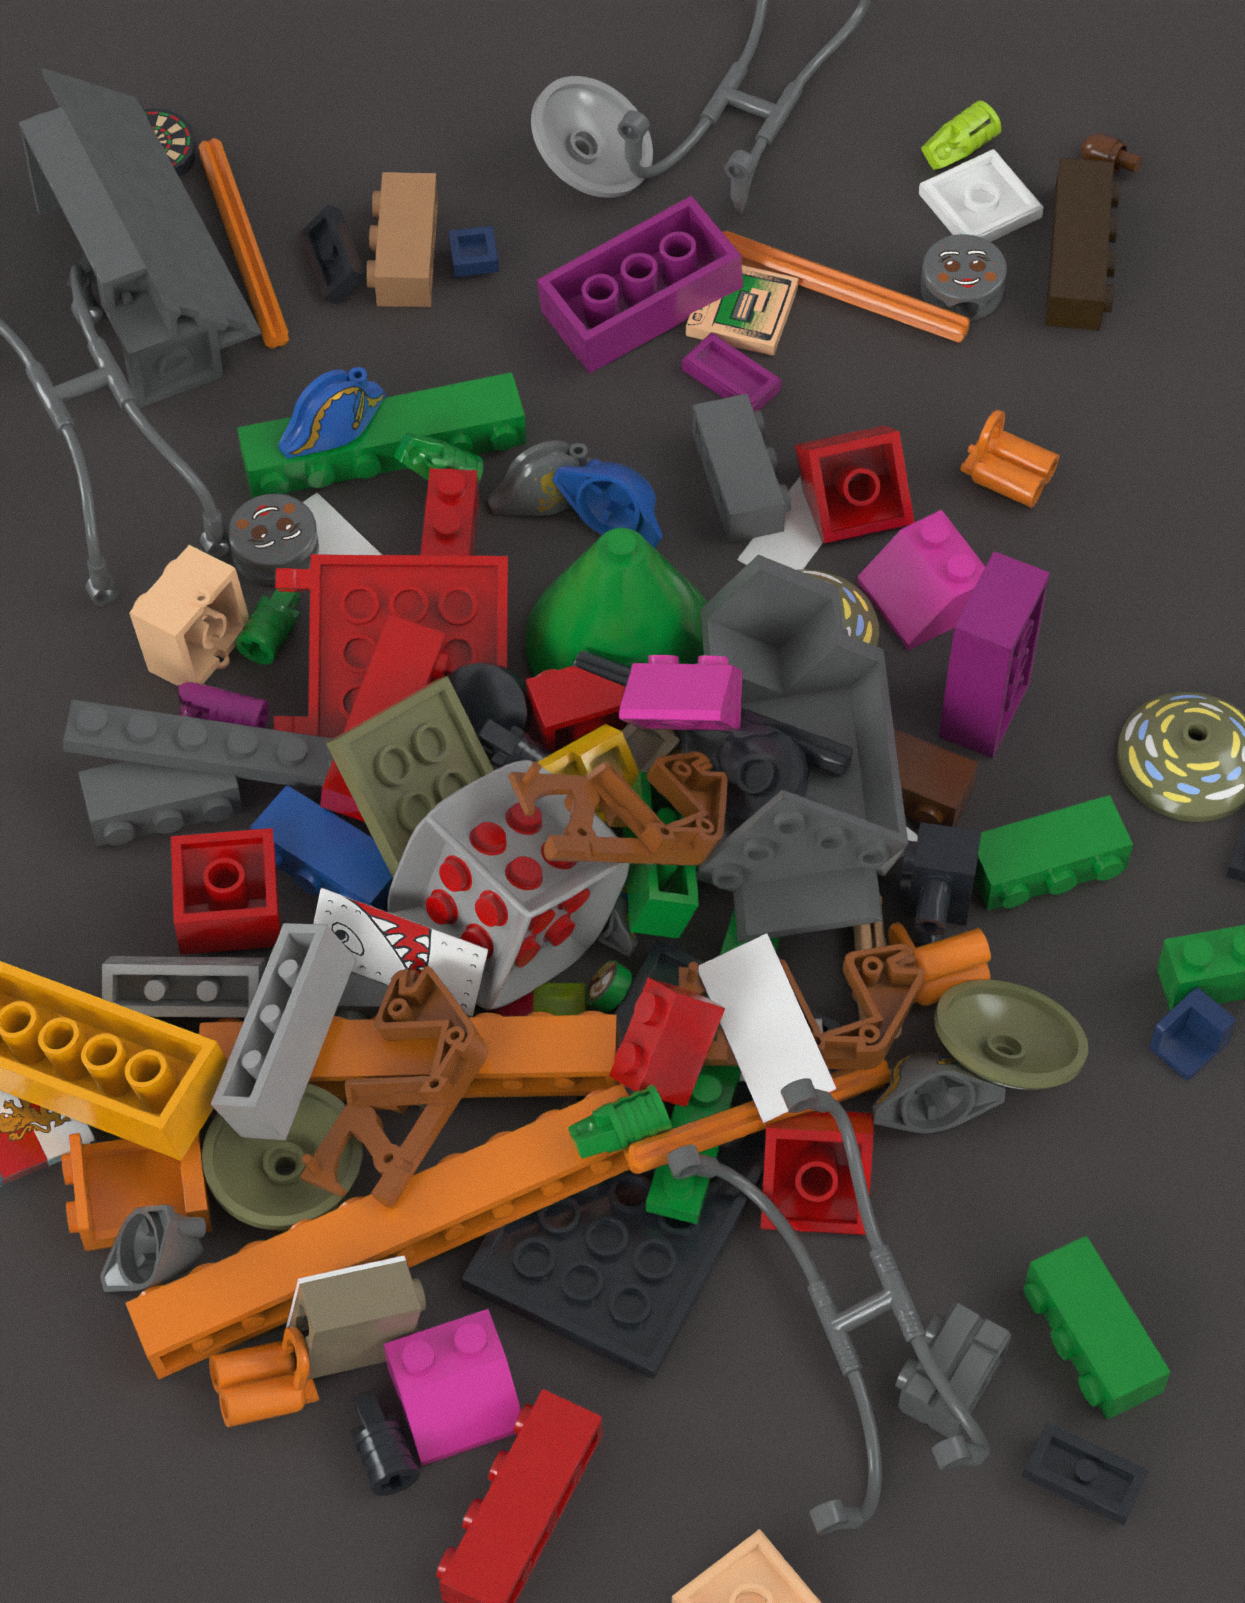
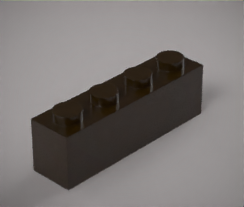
(1080, 244)

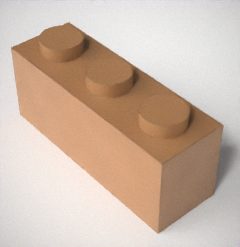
(403, 239)

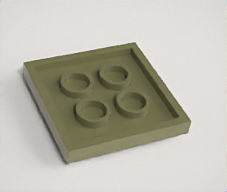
(408, 763)

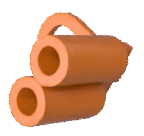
(1009, 463)
(946, 961)
(263, 1380)

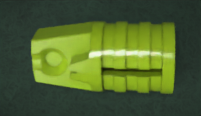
(962, 135)

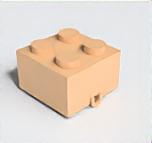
(190, 618)

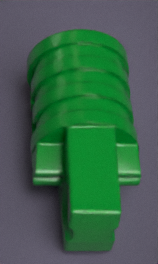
(423, 453)
(268, 627)
(621, 1123)

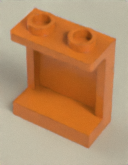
(122, 1176)

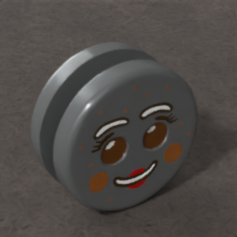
(964, 275)
(271, 535)

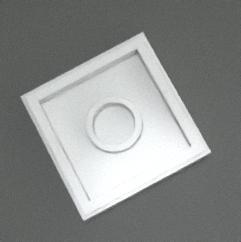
(981, 198)

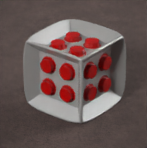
(484, 878)

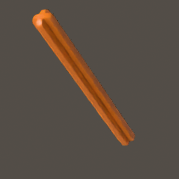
(243, 243)
(852, 289)
(741, 1121)

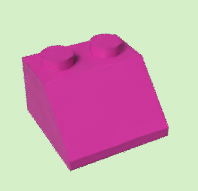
(922, 579)
(683, 695)
(453, 1386)

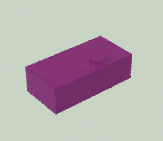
(640, 284)
(993, 653)

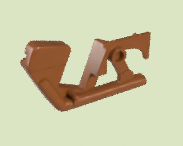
(681, 778)
(883, 984)
(411, 1009)

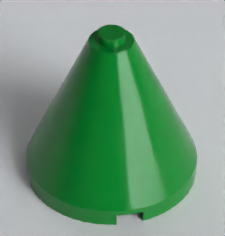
(616, 604)

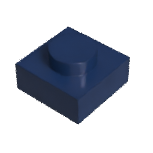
(473, 251)

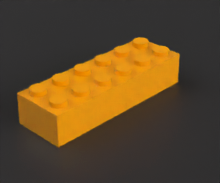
(105, 1063)

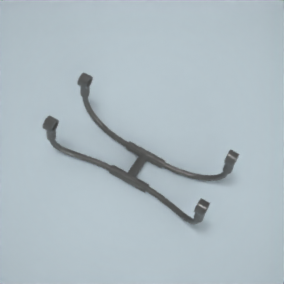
(741, 164)
(87, 313)
(894, 1296)

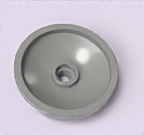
(579, 136)

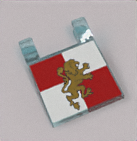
(33, 1137)

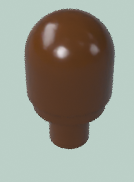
(1110, 149)

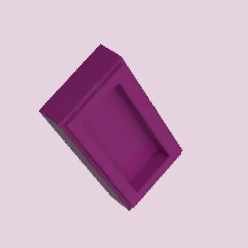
(730, 372)

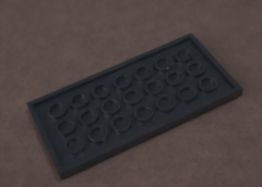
(603, 1263)

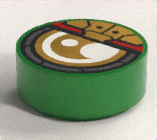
(608, 986)

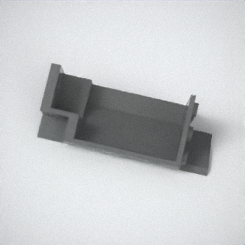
(140, 234)
(816, 855)

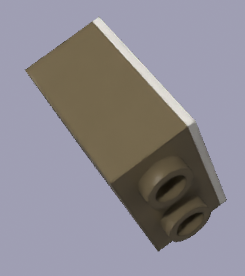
(354, 1313)

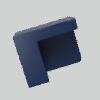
(1192, 1033)

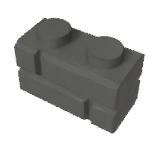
(968, 1356)

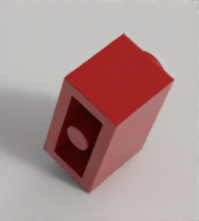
(667, 1041)

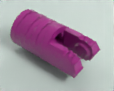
(222, 705)

